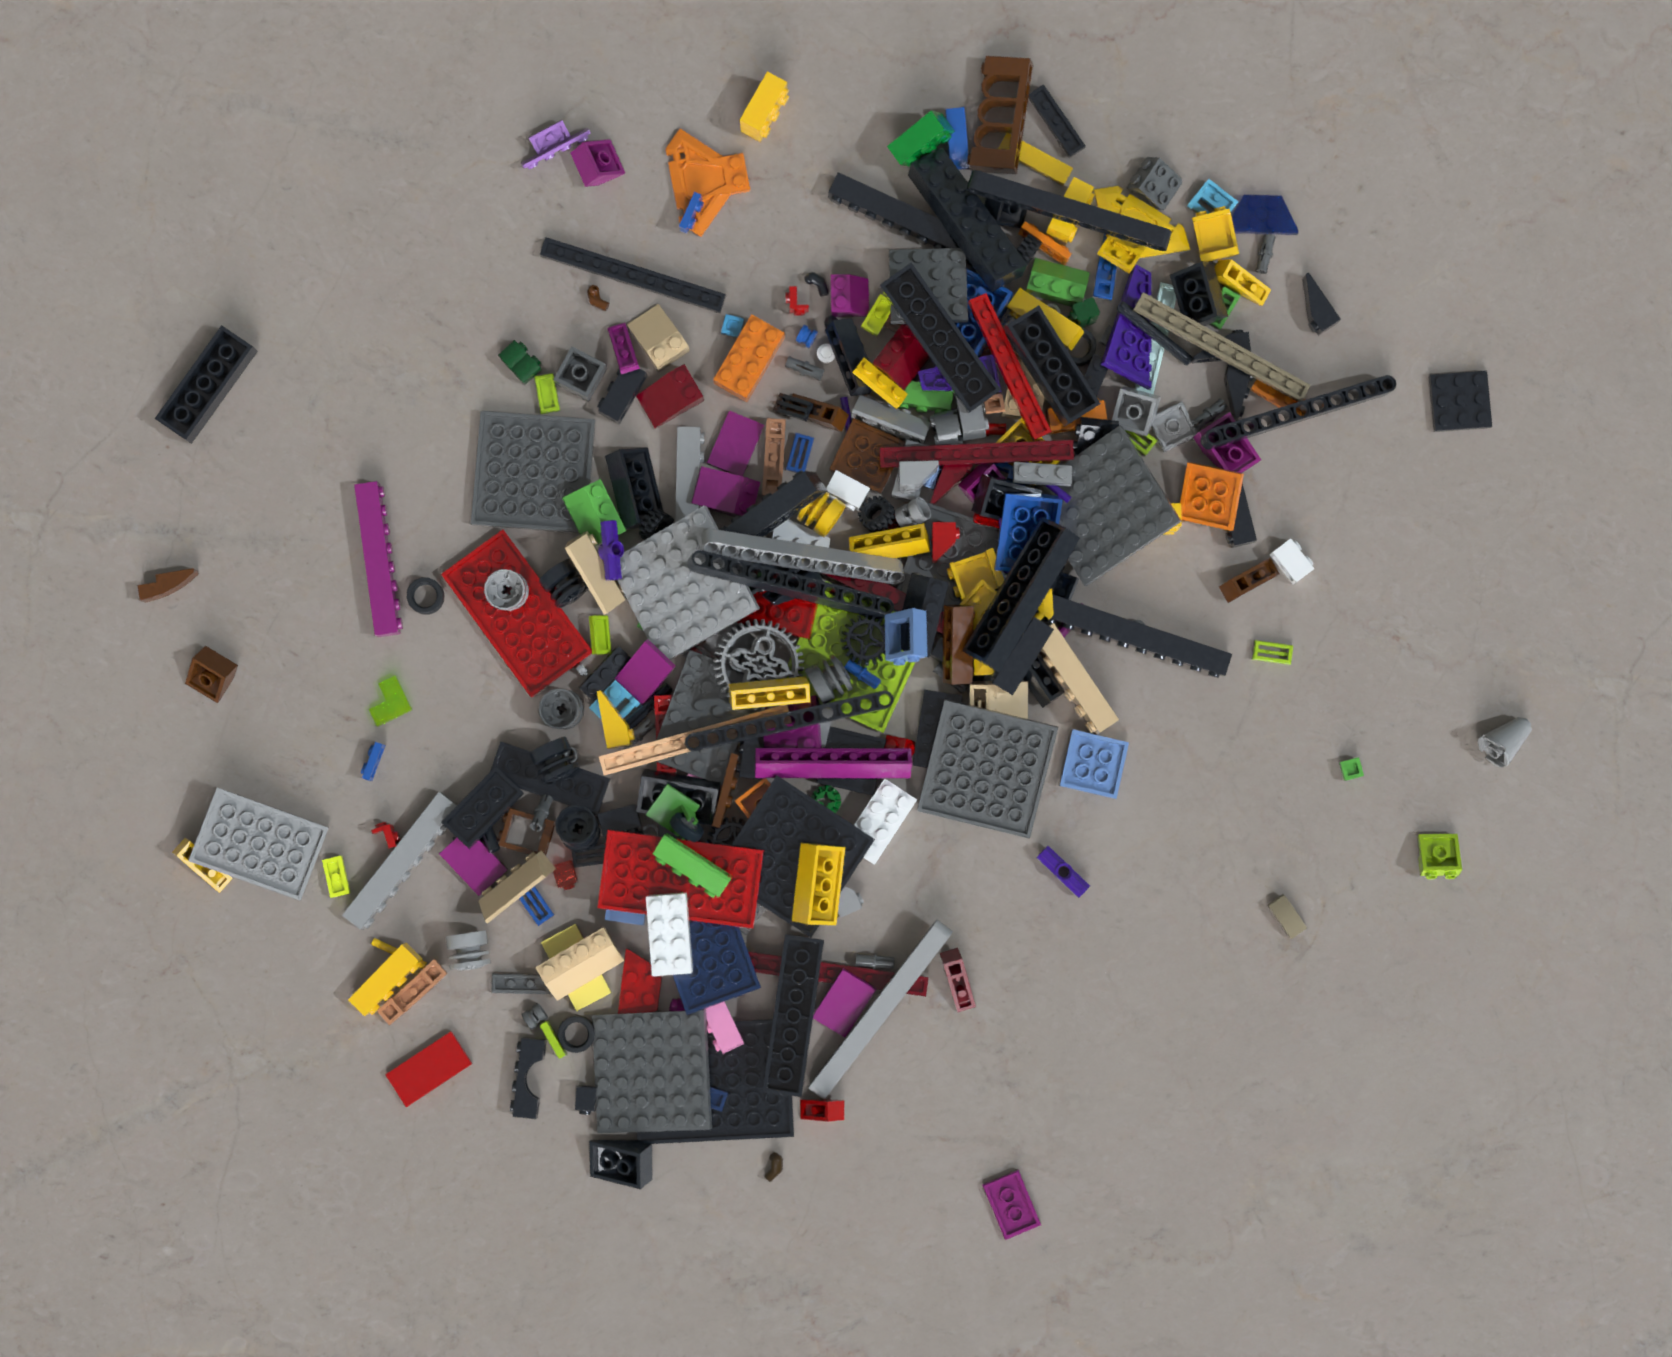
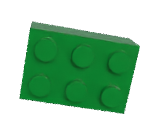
(921, 138)

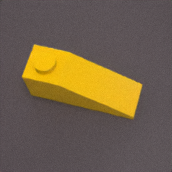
(1240, 281)
(615, 727)
(213, 878)

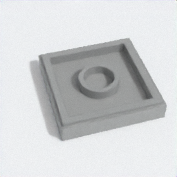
(1173, 427)

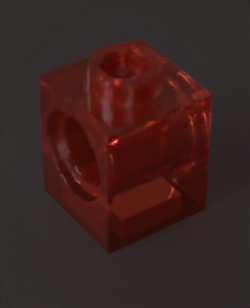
(565, 875)

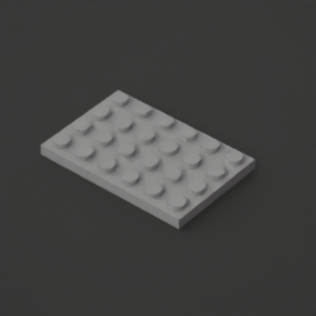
(258, 844)

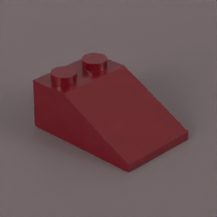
(670, 396)

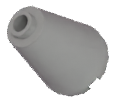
(1505, 741)

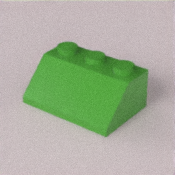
(1057, 282)
(590, 507)

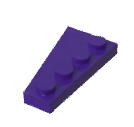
(933, 381)

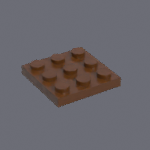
(860, 455)

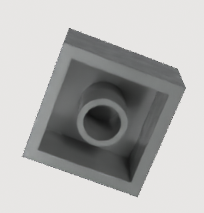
(580, 373)

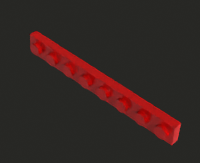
(1009, 366)

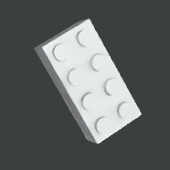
(884, 816)
(669, 934)

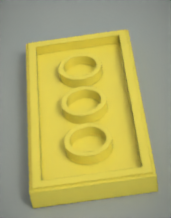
(590, 991)

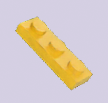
(880, 383)

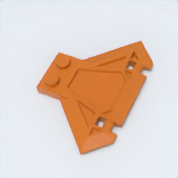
(706, 174)

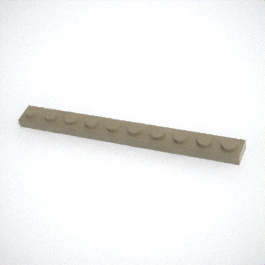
(1221, 347)

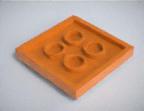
(1210, 496)

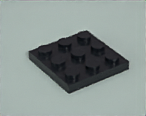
(1460, 401)
(848, 739)

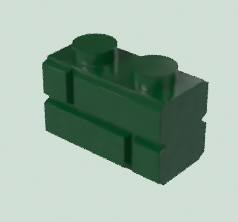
(1084, 313)

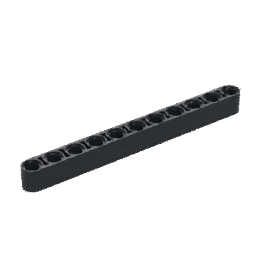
(1069, 210)
(1305, 406)
(781, 587)
(798, 717)

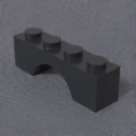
(525, 1102)

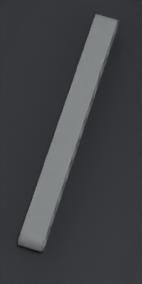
(803, 556)
(880, 1009)

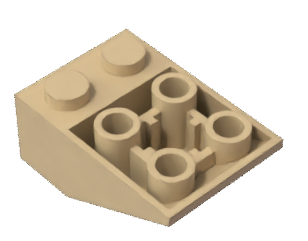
(991, 697)

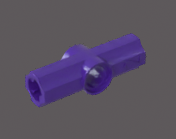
(611, 550)
(1072, 880)

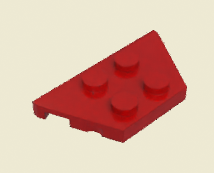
(639, 988)

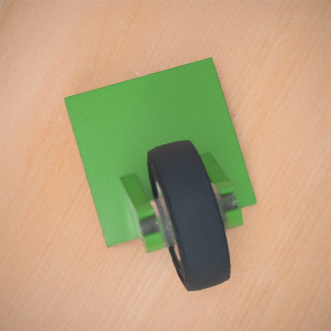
(676, 814)

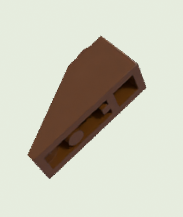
(823, 413)
(1249, 580)

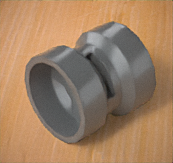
(532, 1019)

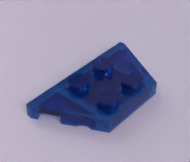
(1263, 216)

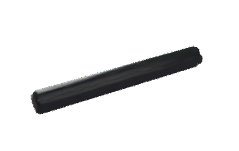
(1154, 333)

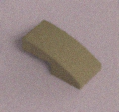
(1287, 916)

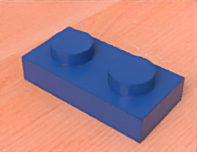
(688, 220)
(370, 768)

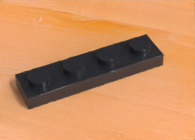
(1056, 121)

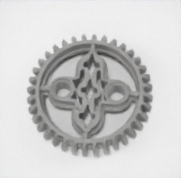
(755, 649)

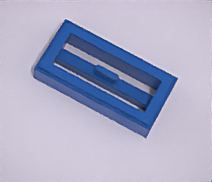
(795, 469)
(543, 902)

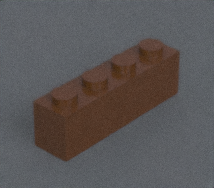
(956, 633)

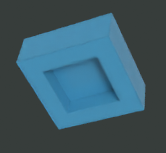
(732, 326)

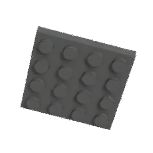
(944, 274)

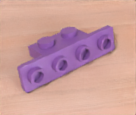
(552, 140)

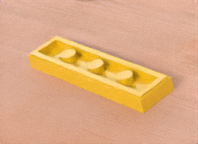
(1040, 161)

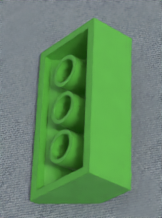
(692, 865)

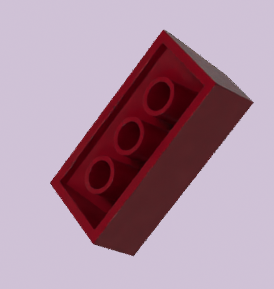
(901, 357)

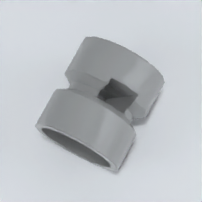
(913, 513)

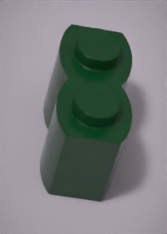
(520, 362)

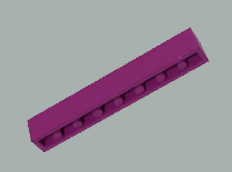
(377, 559)
(833, 763)

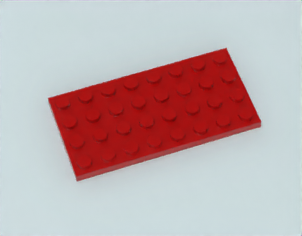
(532, 640)
(633, 874)

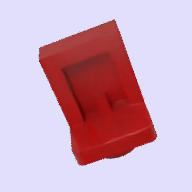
(791, 298)
(894, 742)
(392, 836)

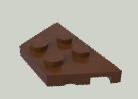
(729, 783)

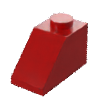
(943, 538)
(822, 1110)

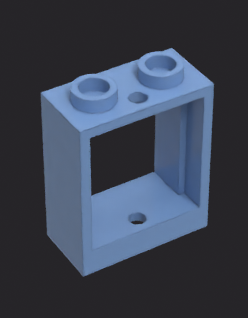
(918, 636)

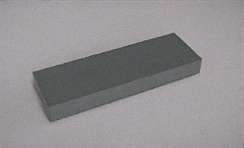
(518, 984)

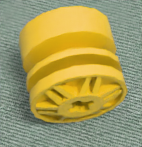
(822, 513)

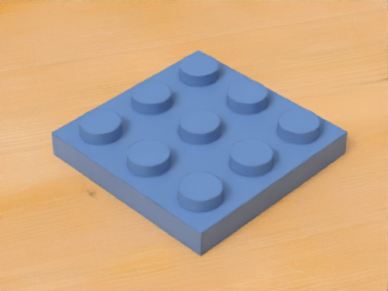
(1094, 764)

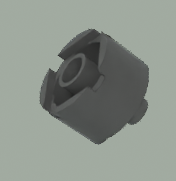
(947, 428)

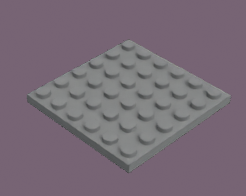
(670, 599)

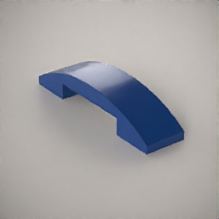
(1104, 278)

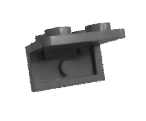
(1155, 182)

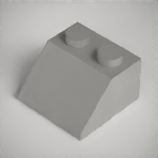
(1136, 410)
(915, 474)

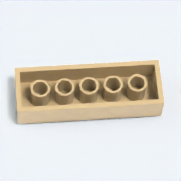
(1077, 683)

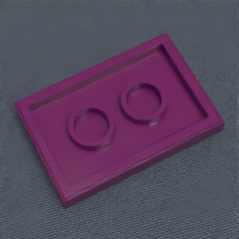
(735, 444)
(645, 672)
(475, 865)
(844, 1002)
(1011, 1204)

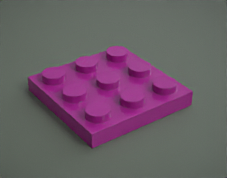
(799, 738)

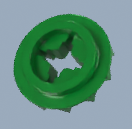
(832, 794)

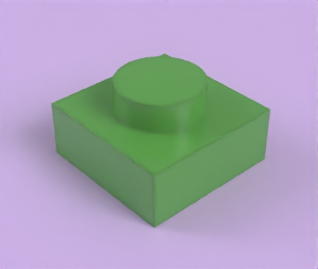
(1351, 769)

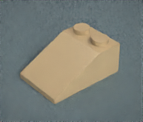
(658, 337)

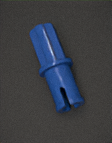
(862, 674)

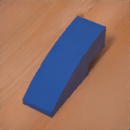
(958, 143)

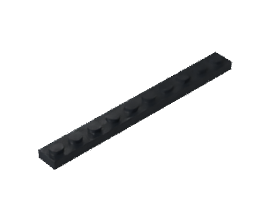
(632, 275)

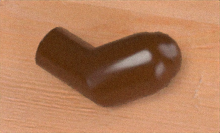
(595, 299)

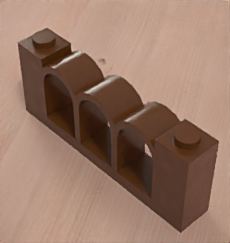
(1006, 70)

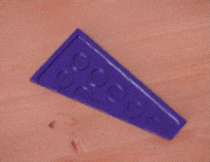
(1129, 346)

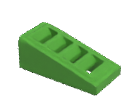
(1232, 304)

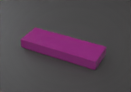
(623, 348)

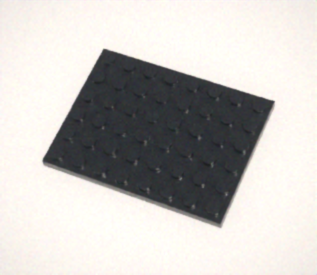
(747, 1109)

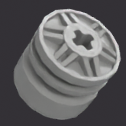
(496, 585)
(468, 950)

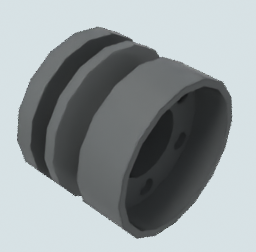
(829, 679)
(554, 717)

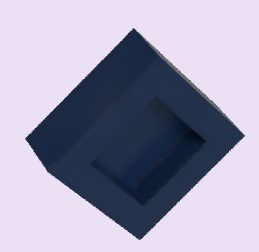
(718, 1098)

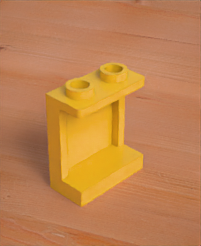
(1215, 234)
(972, 570)

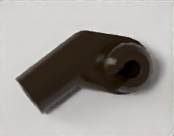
(776, 1166)

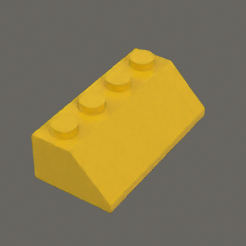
(818, 884)

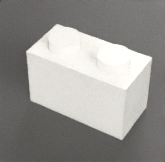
(847, 491)
(1292, 561)

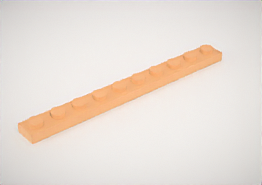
(675, 744)

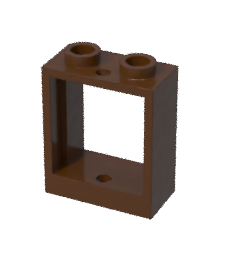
(545, 839)

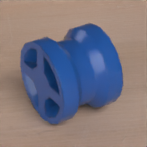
(806, 336)

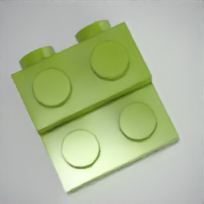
(1439, 855)

